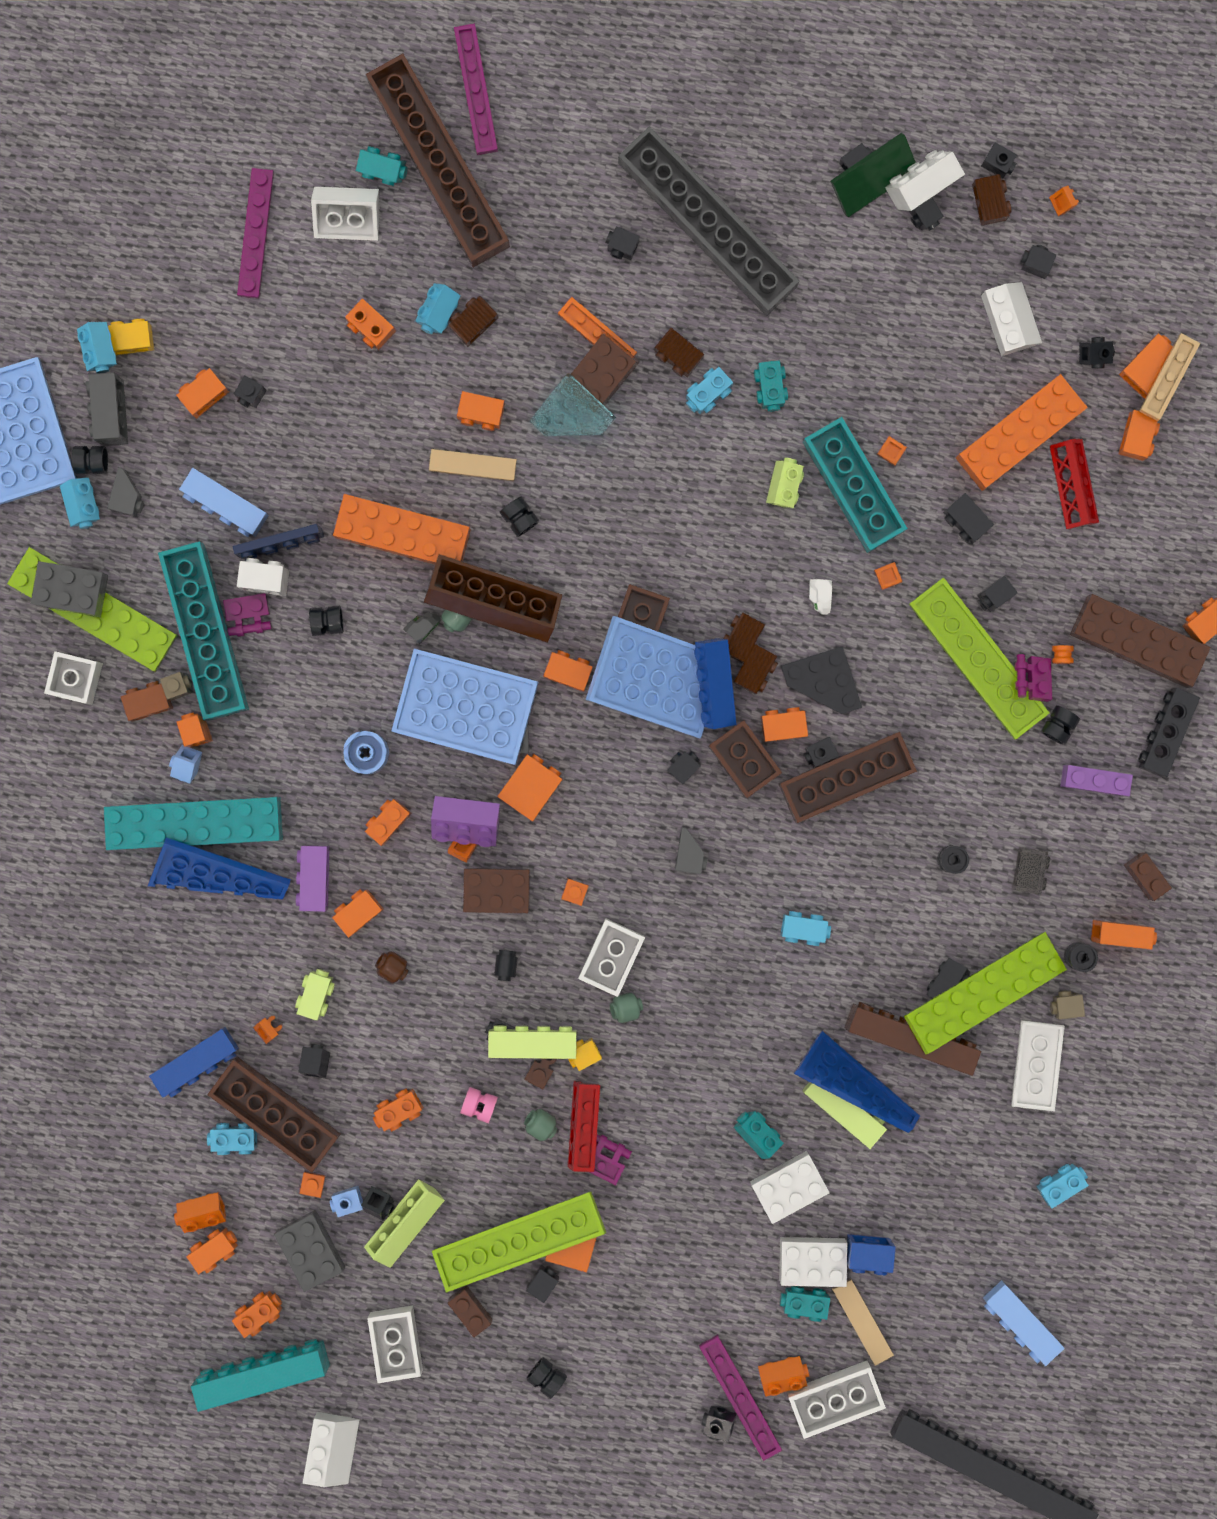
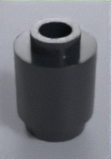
(506, 965)

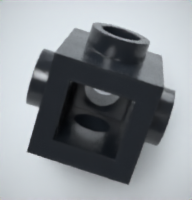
(1096, 352)
(718, 1423)

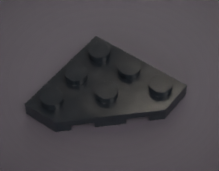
(825, 680)

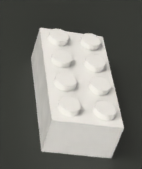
(836, 1399)

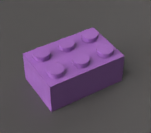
(465, 821)

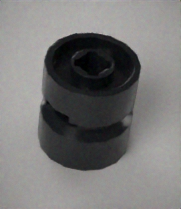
(90, 459)
(519, 516)
(326, 620)
(1060, 725)
(953, 859)
(1081, 957)
(547, 1378)

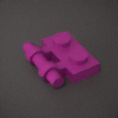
(244, 608)
(1039, 678)
(605, 1166)

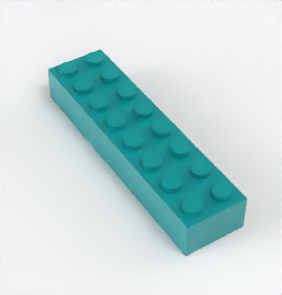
(203, 631)
(193, 823)

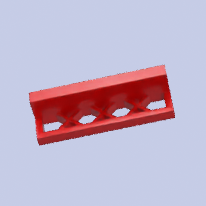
(1081, 483)
(583, 1127)

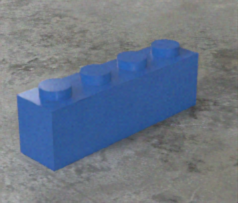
(715, 683)
(194, 1062)

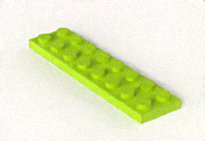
(118, 625)
(977, 657)
(985, 993)
(519, 1241)

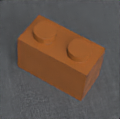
(145, 702)

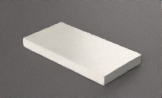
(1037, 1065)

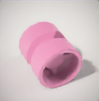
(471, 1103)

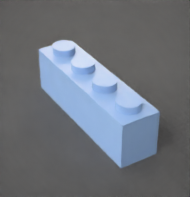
(223, 502)
(1023, 1323)

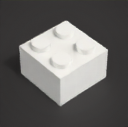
(263, 578)
(73, 678)

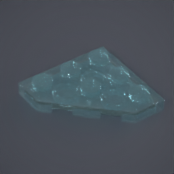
(572, 411)

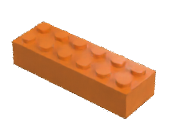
(1021, 432)
(399, 530)

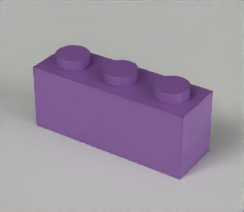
(1096, 780)
(313, 878)

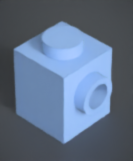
(185, 764)
(346, 1201)

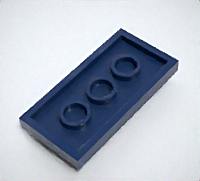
(271, 544)

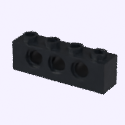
(1186, 704)

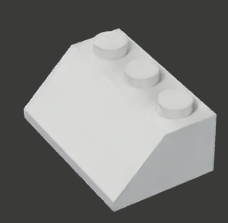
(345, 213)
(1011, 318)
(330, 1450)

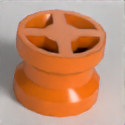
(1062, 654)

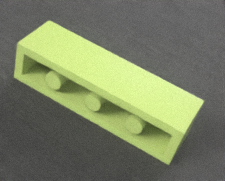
(532, 1043)
(854, 1119)
(404, 1223)

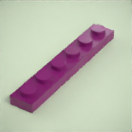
(475, 89)
(255, 233)
(740, 1397)

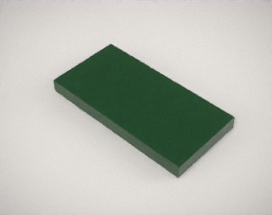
(871, 175)

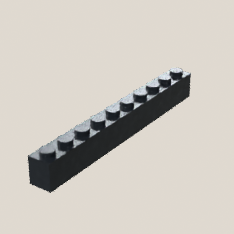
(988, 1469)

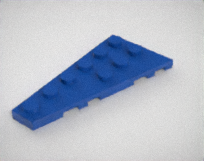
(209, 872)
(840, 1074)

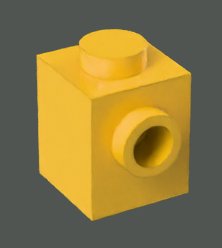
(586, 1054)

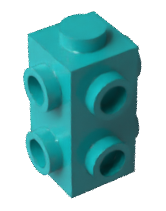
(387, 167)
(771, 392)
(758, 1134)
(810, 1304)

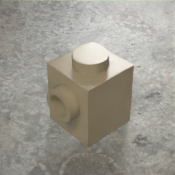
(176, 685)
(1067, 1005)

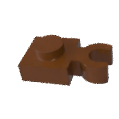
(540, 1072)

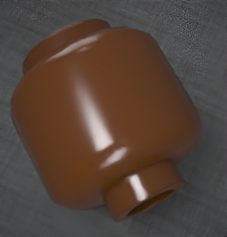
(391, 967)

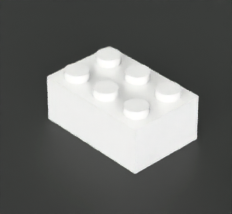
(924, 180)
(611, 957)
(789, 1187)
(813, 1262)
(395, 1344)

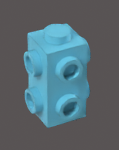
(437, 309)
(96, 347)
(703, 395)
(80, 502)
(810, 929)
(234, 1138)
(1062, 1185)

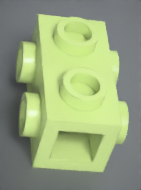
(785, 483)
(317, 988)

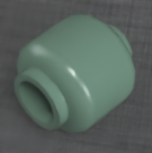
(455, 621)
(626, 1008)
(540, 1125)

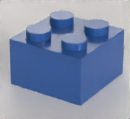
(870, 1254)

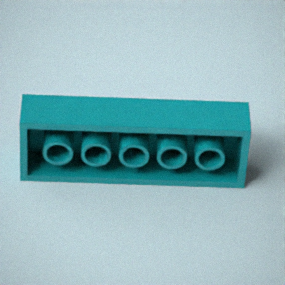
(854, 484)
(260, 1375)

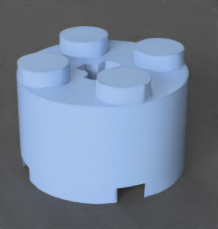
(353, 752)

